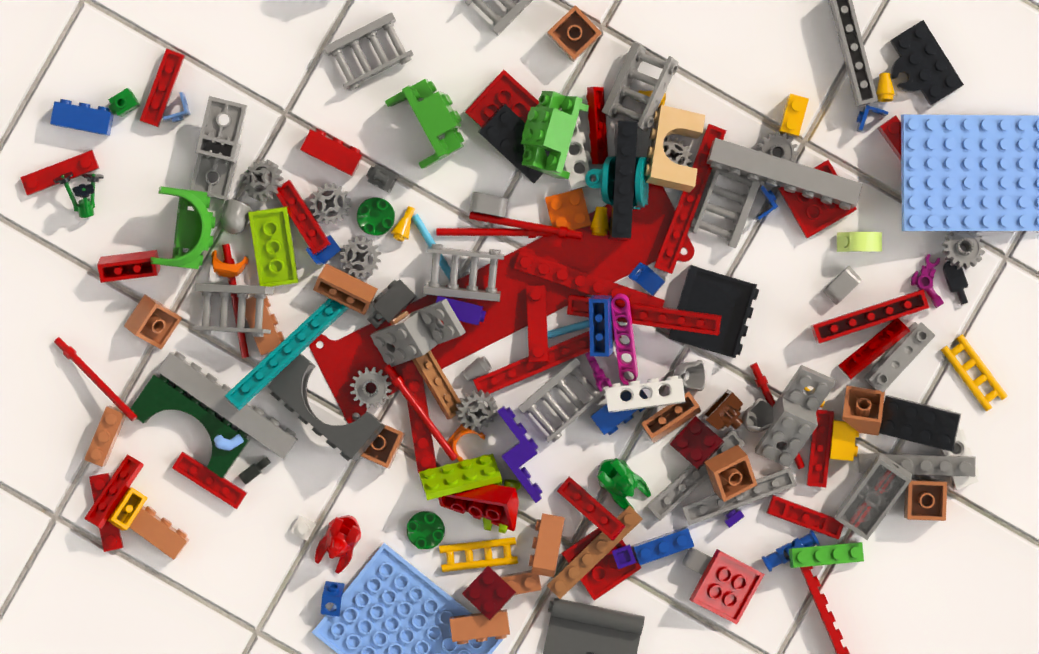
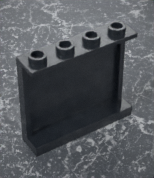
(717, 295)

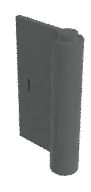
(591, 629)

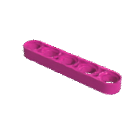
(624, 330)

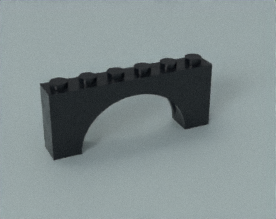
(625, 158)

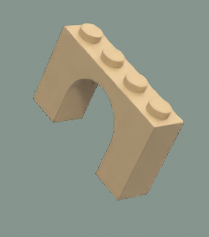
(660, 168)

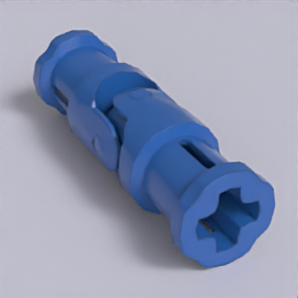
(778, 557)

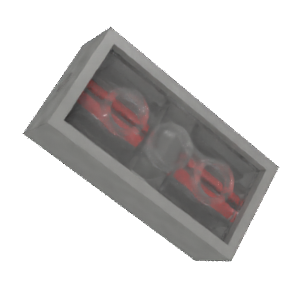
(873, 496)

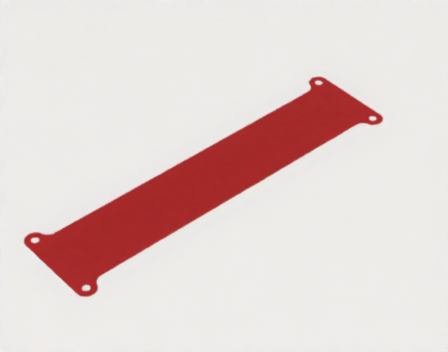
(591, 254)

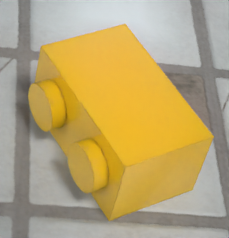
(793, 115)
(843, 441)
(127, 509)

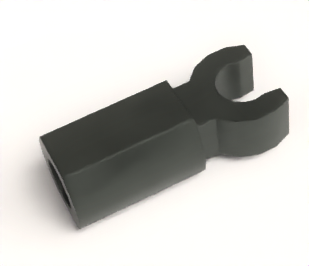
(254, 470)

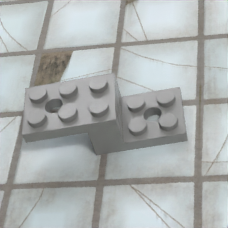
(218, 147)
(417, 333)
(795, 416)

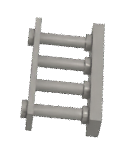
(499, 22)
(352, 40)
(624, 79)
(738, 218)
(471, 290)
(225, 292)
(899, 357)
(545, 394)

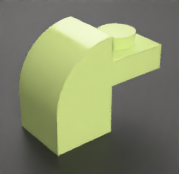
(859, 241)

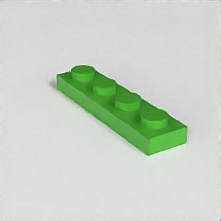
(826, 555)

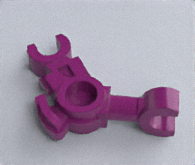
(925, 280)
(598, 373)

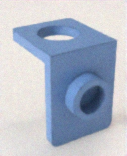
(179, 116)

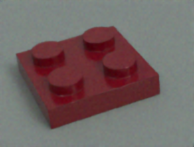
(696, 442)
(489, 593)

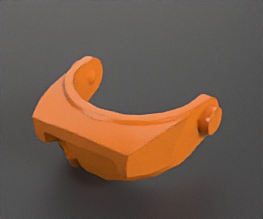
(228, 270)
(452, 441)

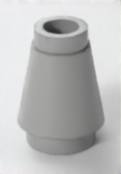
(478, 368)

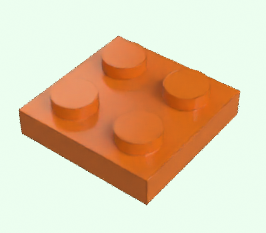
(568, 210)

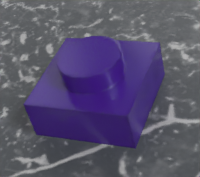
(733, 517)
(623, 556)

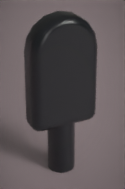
(956, 281)

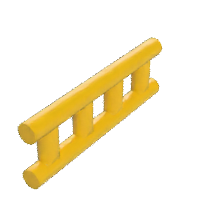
(973, 384)
(470, 563)

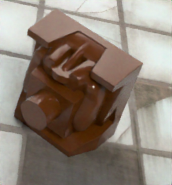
(725, 412)

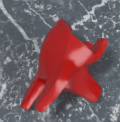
(339, 541)

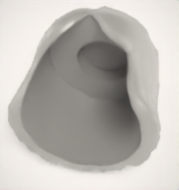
(234, 216)
(697, 374)
(758, 416)

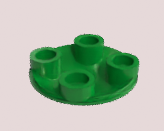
(375, 216)
(425, 530)

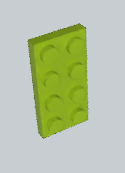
(273, 246)
(460, 476)

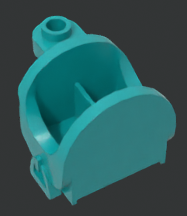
(605, 181)

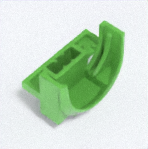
(435, 118)
(551, 131)
(191, 229)

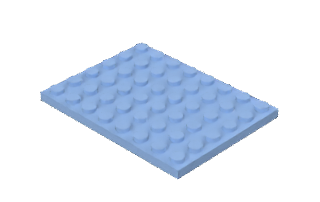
(970, 172)
(396, 612)

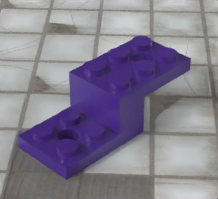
(520, 453)

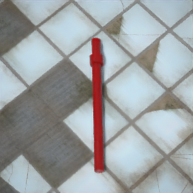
(489, 232)
(562, 232)
(232, 281)
(70, 353)
(397, 382)
(761, 382)

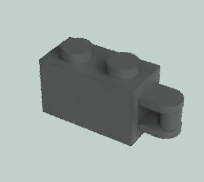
(382, 178)
(391, 303)

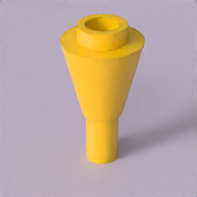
(402, 229)

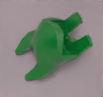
(620, 481)

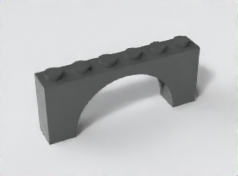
(350, 438)

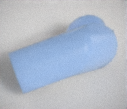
(226, 444)

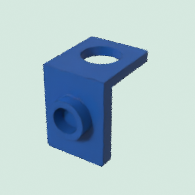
(861, 118)
(770, 197)
(326, 254)
(647, 278)
(332, 594)

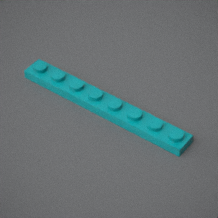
(285, 353)

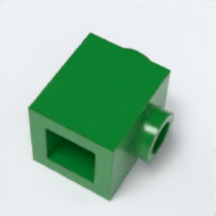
(123, 102)

